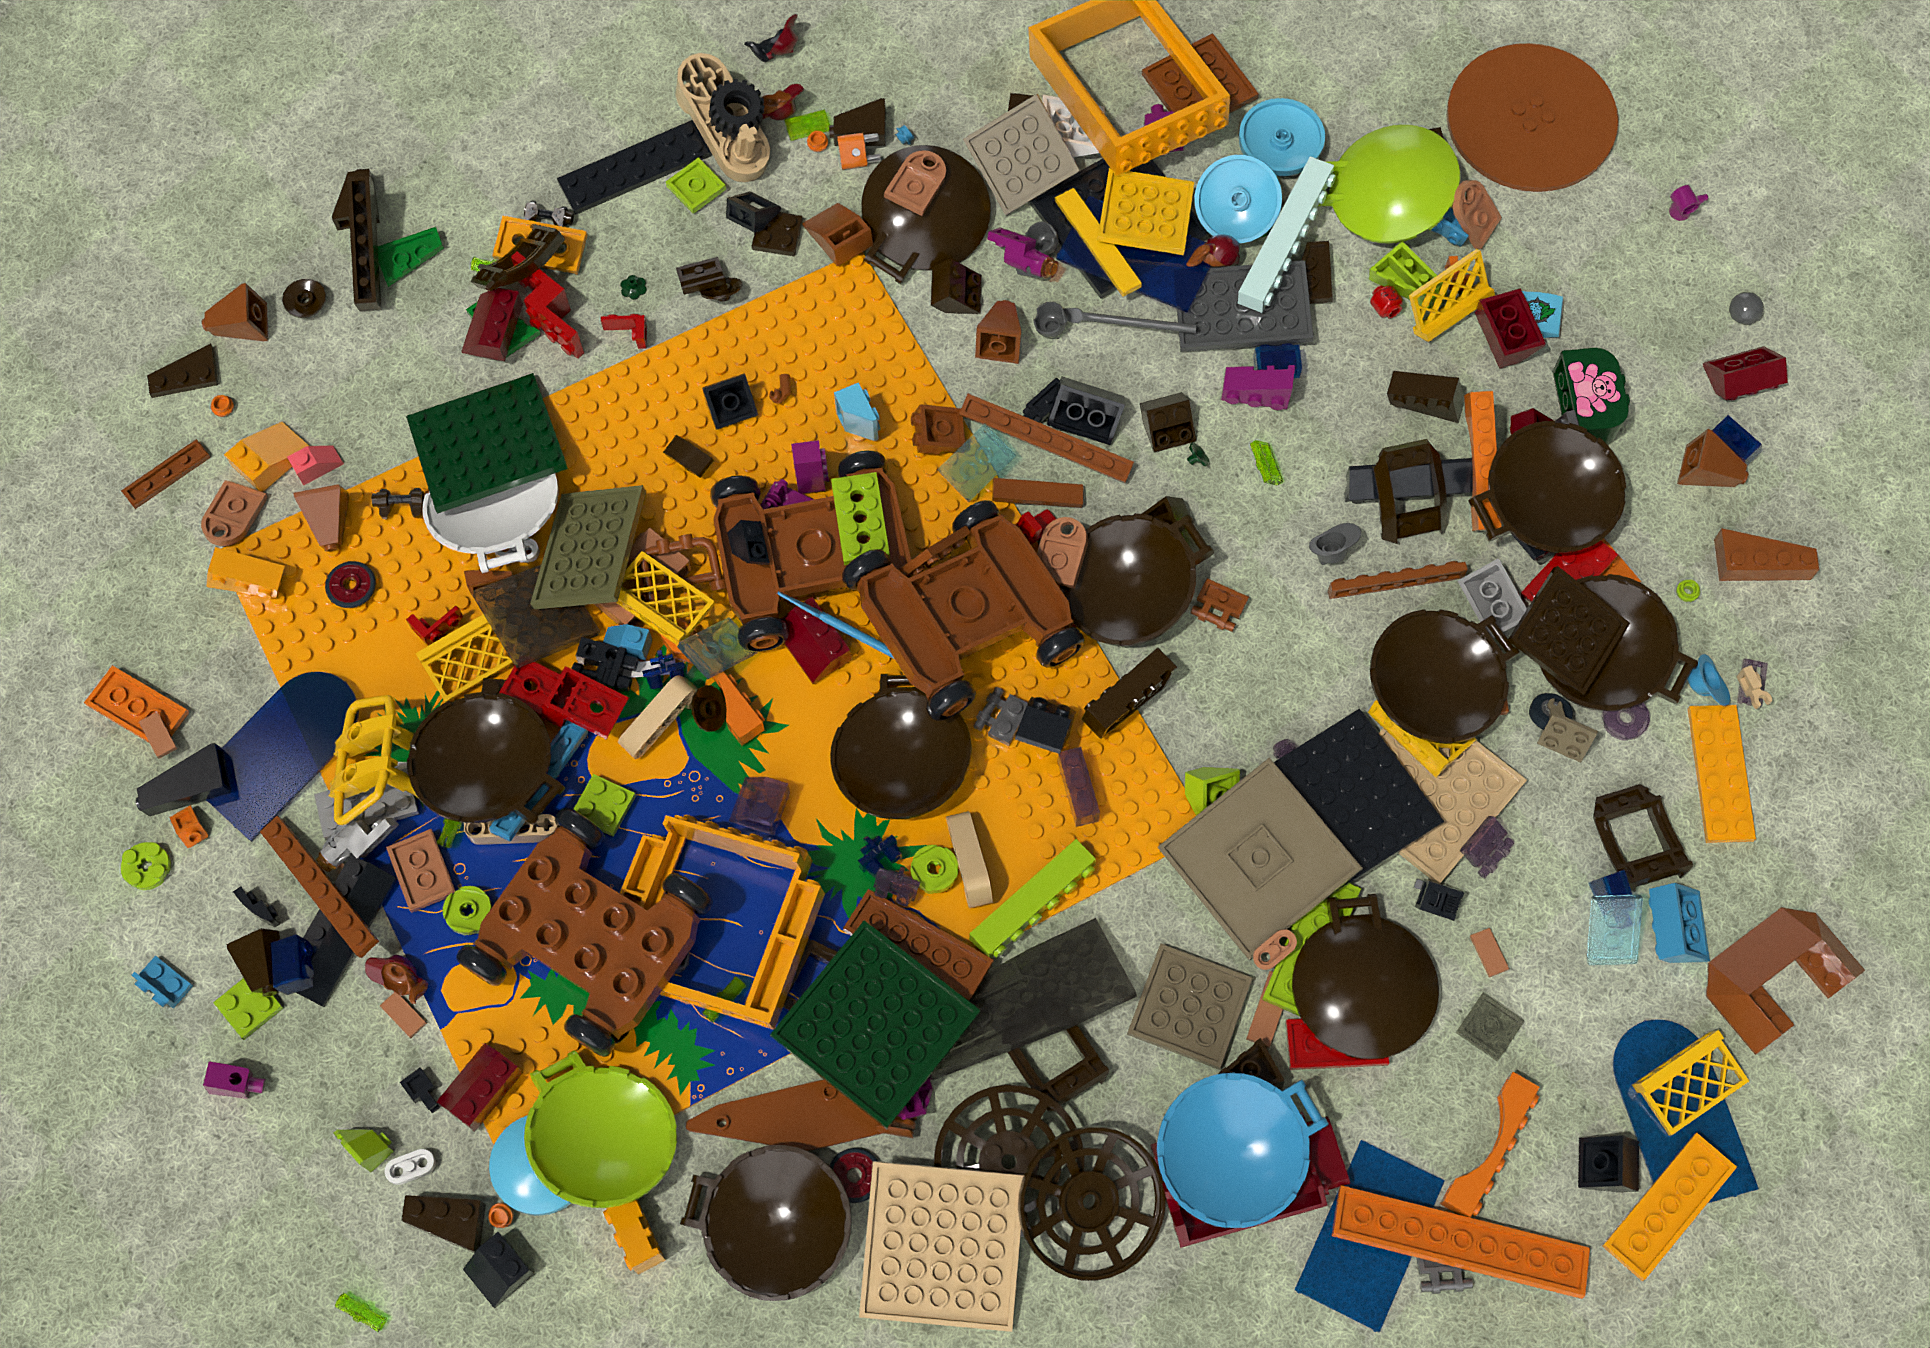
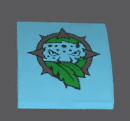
(1546, 311)

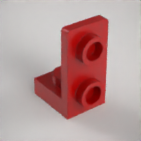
(633, 322)
(1034, 526)
(435, 632)

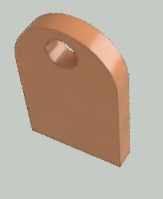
(915, 183)
(1475, 212)
(232, 511)
(1063, 552)

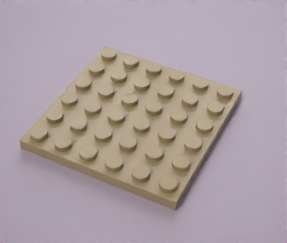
(1463, 796)
(941, 1246)

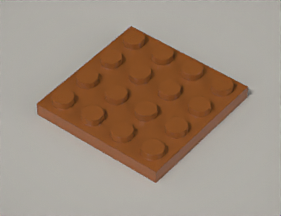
(1178, 92)

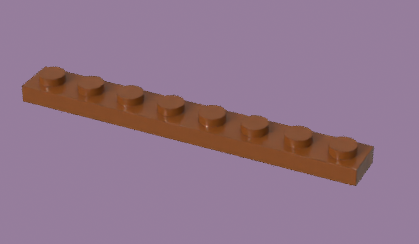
(1046, 438)
(319, 887)

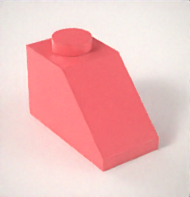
(314, 462)

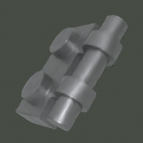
(1008, 720)
(1435, 1286)

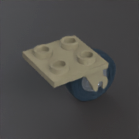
(1558, 730)

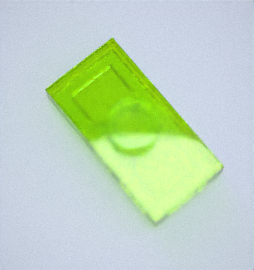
(803, 125)
(1266, 462)

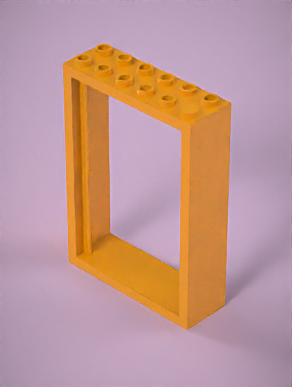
(1155, 138)

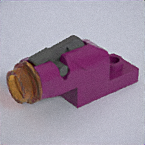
(1022, 255)

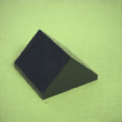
(729, 401)

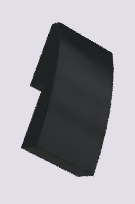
(258, 908)

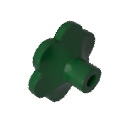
(633, 287)
(1197, 455)

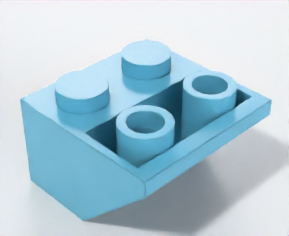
(856, 413)

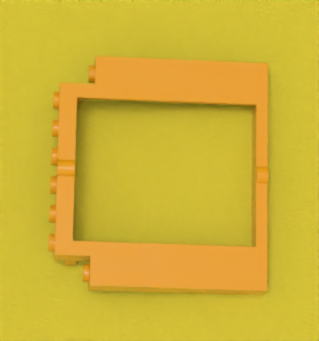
(772, 982)

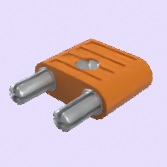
(853, 150)

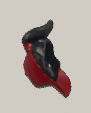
(779, 45)

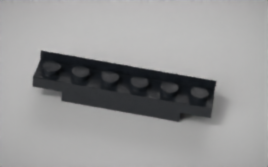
(1410, 481)
(366, 891)

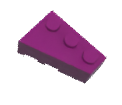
(1258, 387)
(810, 466)

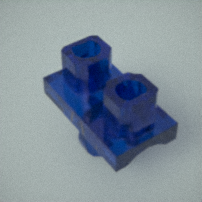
(654, 675)
(887, 848)

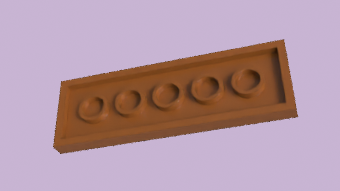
(939, 952)

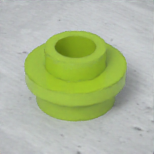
(1692, 586)

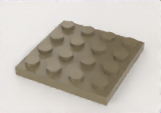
(1021, 154)
(1189, 1006)

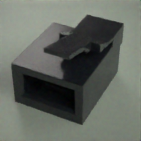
(1438, 898)

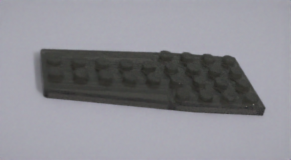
(1041, 995)

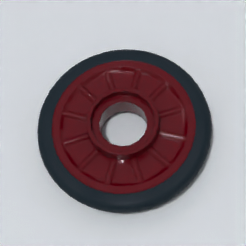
(353, 597)
(854, 1159)

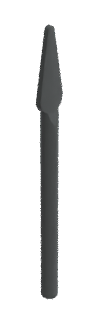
(1076, 315)

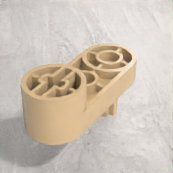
(750, 150)

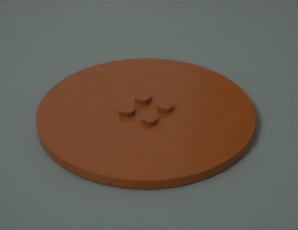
(1532, 117)

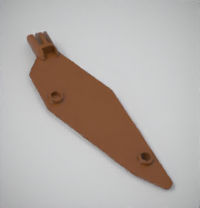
(797, 1116)

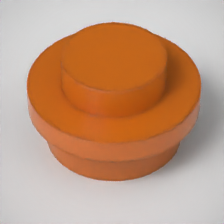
(817, 141)
(222, 405)
(500, 1215)

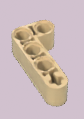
(658, 716)
(534, 834)
(969, 859)

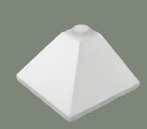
(1069, 129)

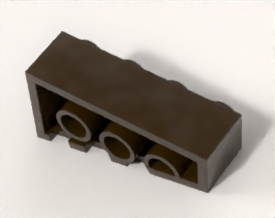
(1129, 693)
(1258, 1063)

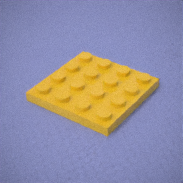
(1146, 212)

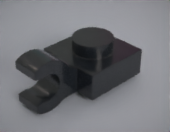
(419, 1087)

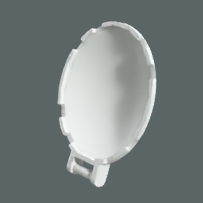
(495, 521)

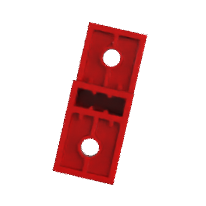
(547, 308)
(566, 697)

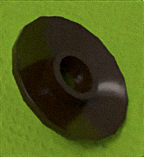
(300, 291)
(723, 292)
(708, 708)

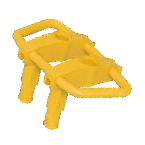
(372, 772)

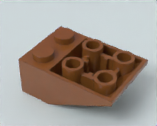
(839, 233)

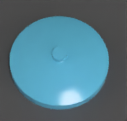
(1282, 135)
(1238, 198)
(514, 1177)

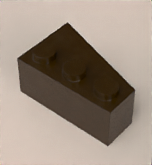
(1427, 394)
(447, 1218)

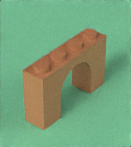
(673, 561)

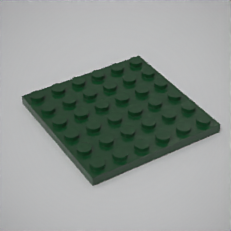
(486, 443)
(875, 1024)

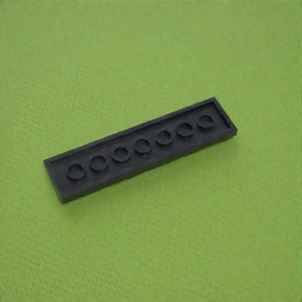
(633, 167)

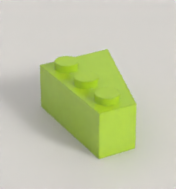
(1404, 272)

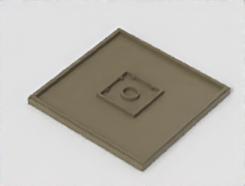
(1259, 857)

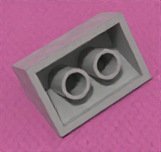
(1493, 593)

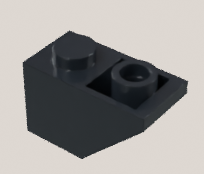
(748, 542)

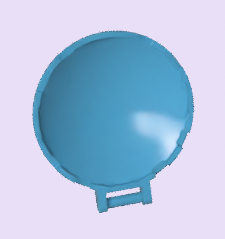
(1236, 1148)

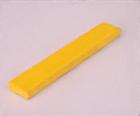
(1105, 253)

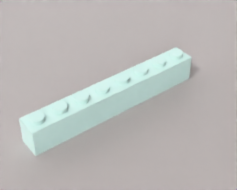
(1285, 235)

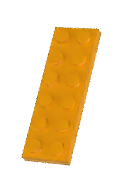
(1721, 774)
(1669, 1206)

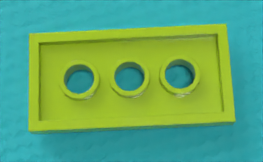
(847, 510)

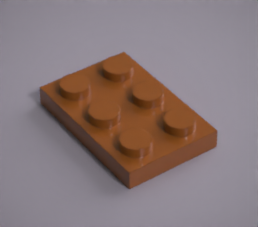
(937, 551)

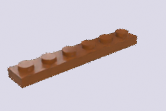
(1405, 578)

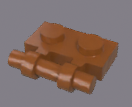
(1220, 598)

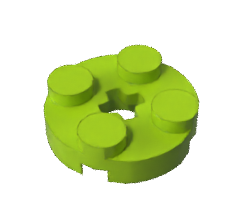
(936, 855)
(134, 858)
(461, 899)

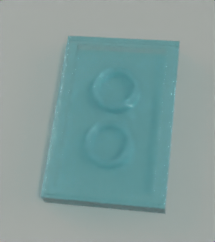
(976, 462)
(715, 648)
(1614, 929)

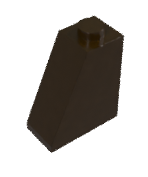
(863, 119)
(341, 211)
(254, 959)

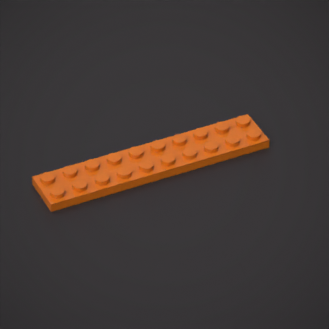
(1461, 1242)

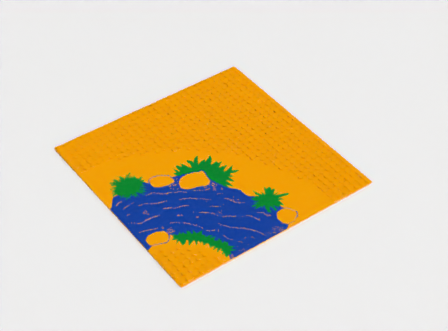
(613, 433)

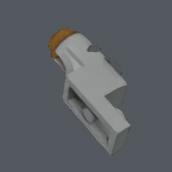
(354, 840)

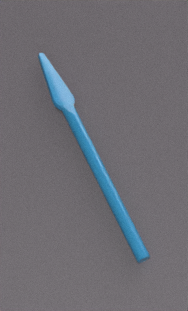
(840, 625)

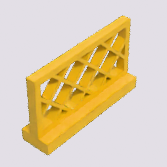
(1455, 307)
(652, 617)
(455, 641)
(1424, 751)
(1676, 1065)

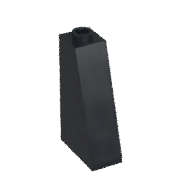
(186, 783)

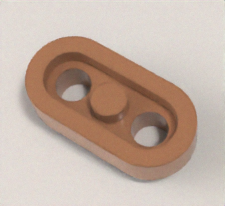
(1275, 949)

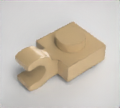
(1751, 684)

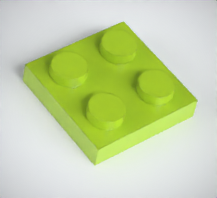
(695, 185)
(605, 803)
(246, 1009)

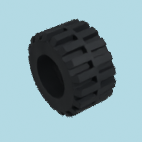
(735, 93)

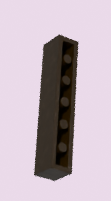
(364, 243)

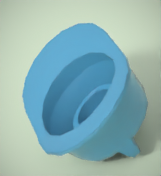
(1708, 682)

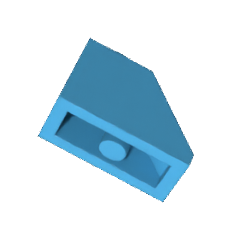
(633, 638)

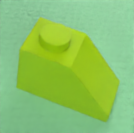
(1208, 784)
(365, 1146)

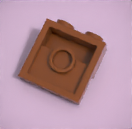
(937, 429)

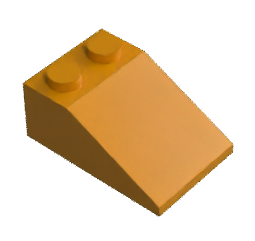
(264, 455)

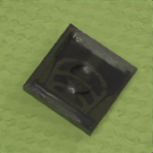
(1490, 1026)

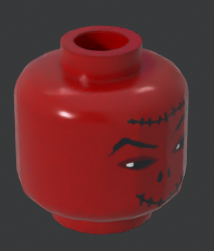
(1386, 301)

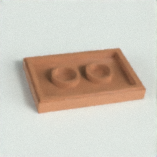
(421, 870)

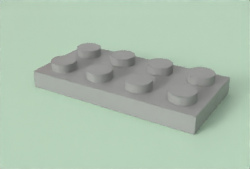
(393, 804)

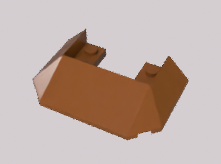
(1763, 952)

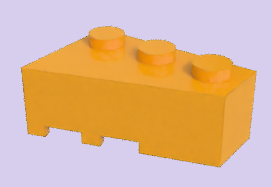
(244, 574)
(634, 1236)

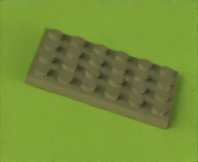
(588, 547)

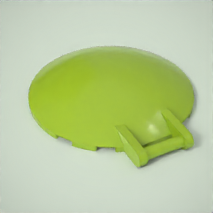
(1394, 183)
(598, 1134)

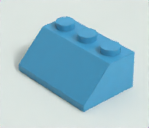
(1678, 924)

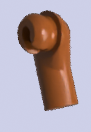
(784, 391)

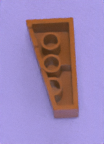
(1762, 559)

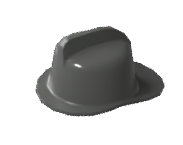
(1333, 544)

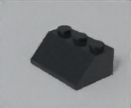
(1086, 410)

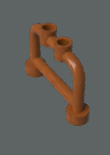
(685, 542)

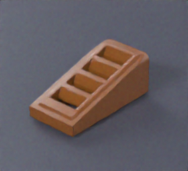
(476, 579)

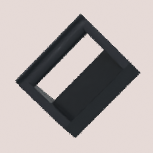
(754, 219)

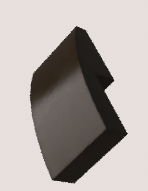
(688, 456)

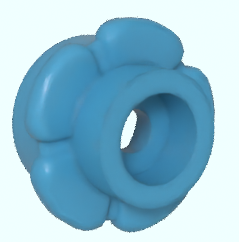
(904, 135)

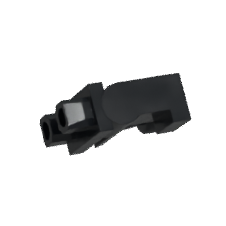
(609, 662)

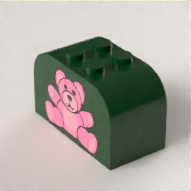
(1593, 387)

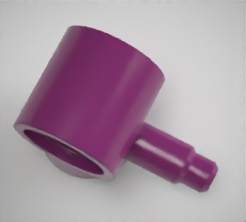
(1685, 202)

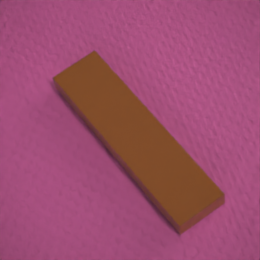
(165, 474)
(1037, 492)

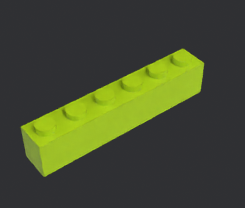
(1033, 899)

